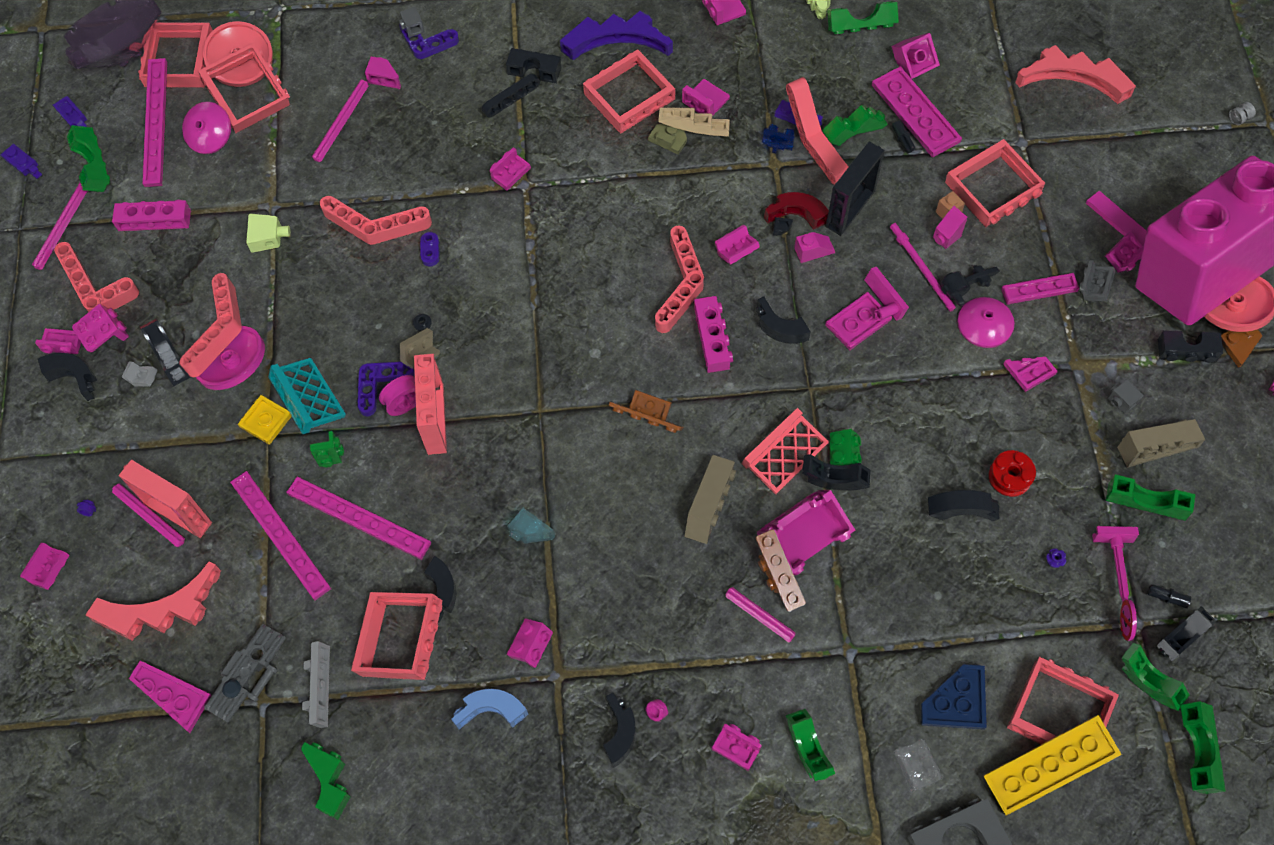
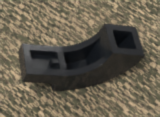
(780, 329)
(446, 588)
(621, 744)

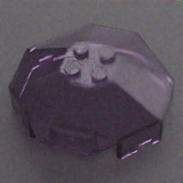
(111, 34)

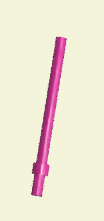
(903, 240)

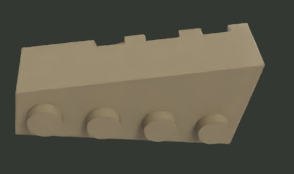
(1160, 441)
(709, 499)

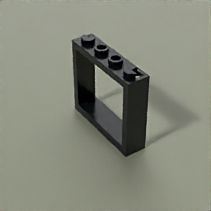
(850, 192)

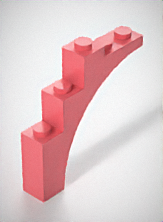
(1102, 75)
(160, 614)

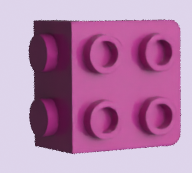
(724, 10)
(98, 327)

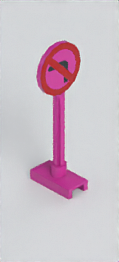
(1116, 537)

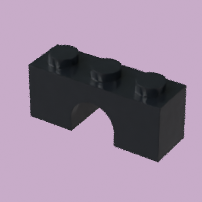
(521, 60)
(1174, 347)

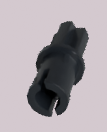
(903, 136)
(1169, 596)

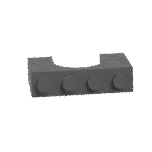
(978, 817)

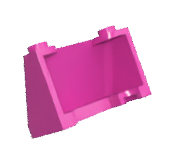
(810, 527)

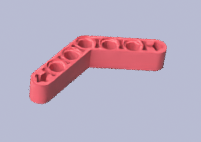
(810, 130)
(417, 218)
(686, 286)
(220, 333)

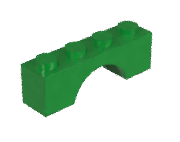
(884, 14)
(94, 174)
(1170, 503)
(1207, 768)

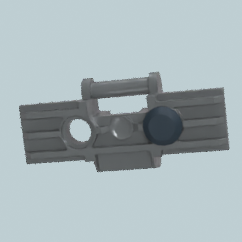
(239, 670)

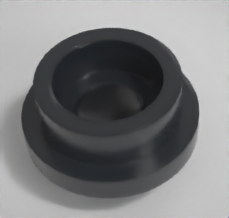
(422, 326)

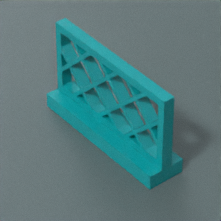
(291, 397)

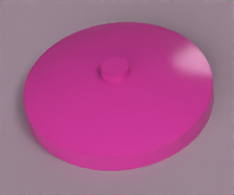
(235, 362)

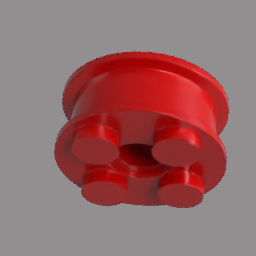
(1006, 483)

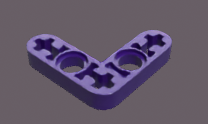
(426, 44)
(376, 376)

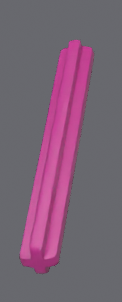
(148, 515)

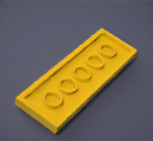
(1052, 765)

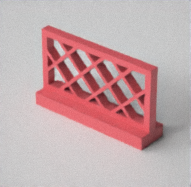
(770, 443)

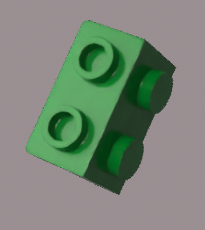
(845, 447)
(328, 452)

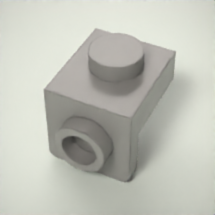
(139, 375)

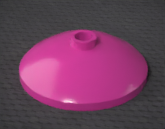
(214, 128)
(985, 330)

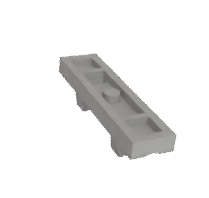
(319, 684)

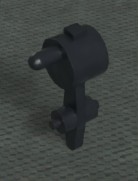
(957, 286)

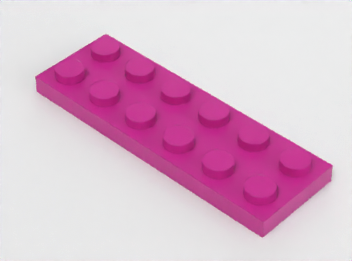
(916, 111)

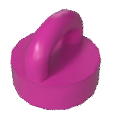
(656, 710)

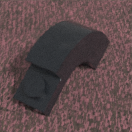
(65, 364)
(836, 477)
(963, 503)
(1186, 633)

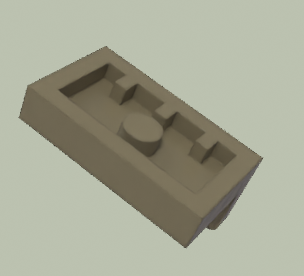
(417, 345)

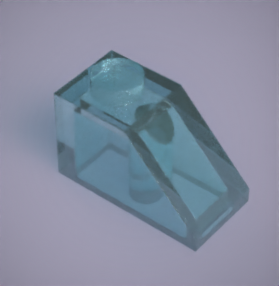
(529, 528)

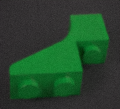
(860, 121)
(327, 768)

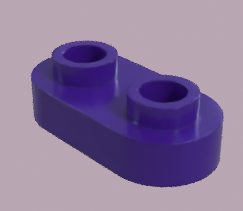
(429, 247)

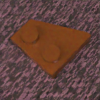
(1240, 344)

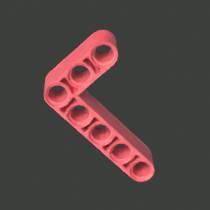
(121, 291)

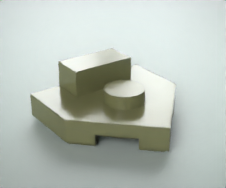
(668, 138)

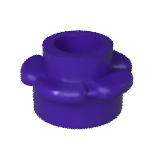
(86, 508)
(1061, 561)

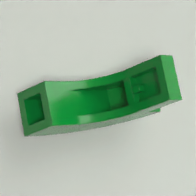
(1152, 681)
(808, 745)

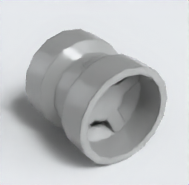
(1242, 113)

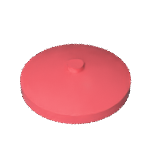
(231, 38)
(1246, 309)

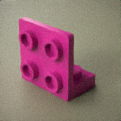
(704, 97)

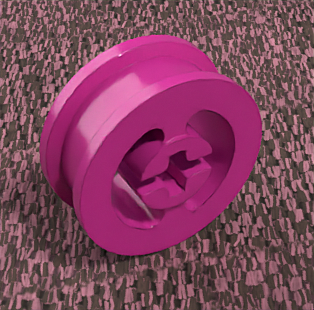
(399, 395)

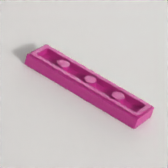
(1040, 288)

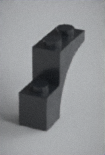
(164, 351)

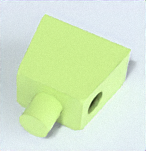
(265, 232)

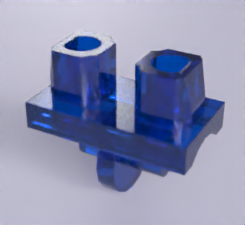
(778, 140)

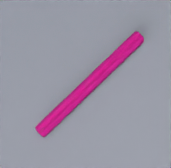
(340, 121)
(59, 228)

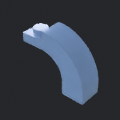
(490, 700)

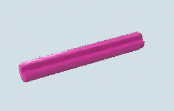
(760, 614)

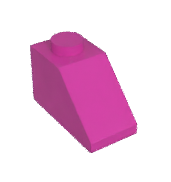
(381, 73)
(950, 228)
(813, 246)

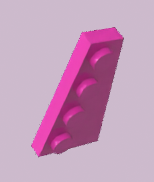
(173, 695)

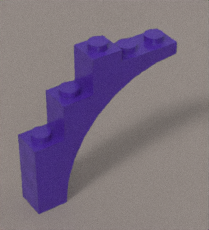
(614, 30)

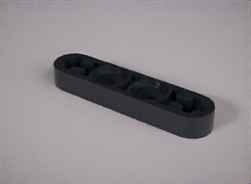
(510, 95)

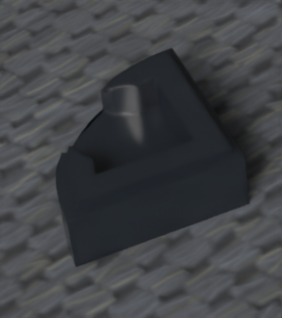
(782, 225)

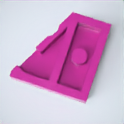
(1030, 371)

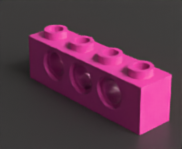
(151, 215)
(714, 360)

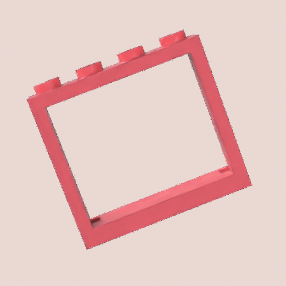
(176, 30)
(232, 61)
(642, 110)
(1020, 167)
(430, 404)
(165, 498)
(371, 629)
(1068, 677)

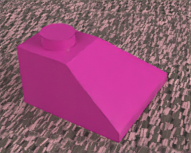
(916, 55)

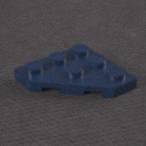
(958, 701)

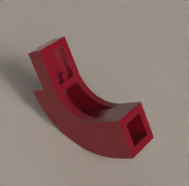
(798, 204)

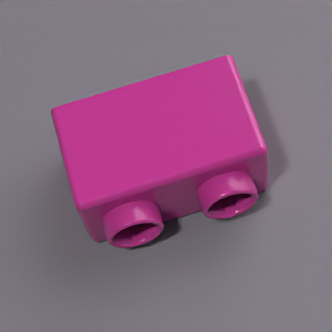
(1211, 243)

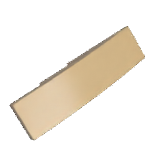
(688, 120)

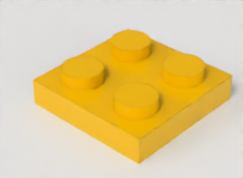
(265, 419)

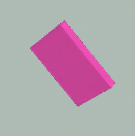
(857, 321)

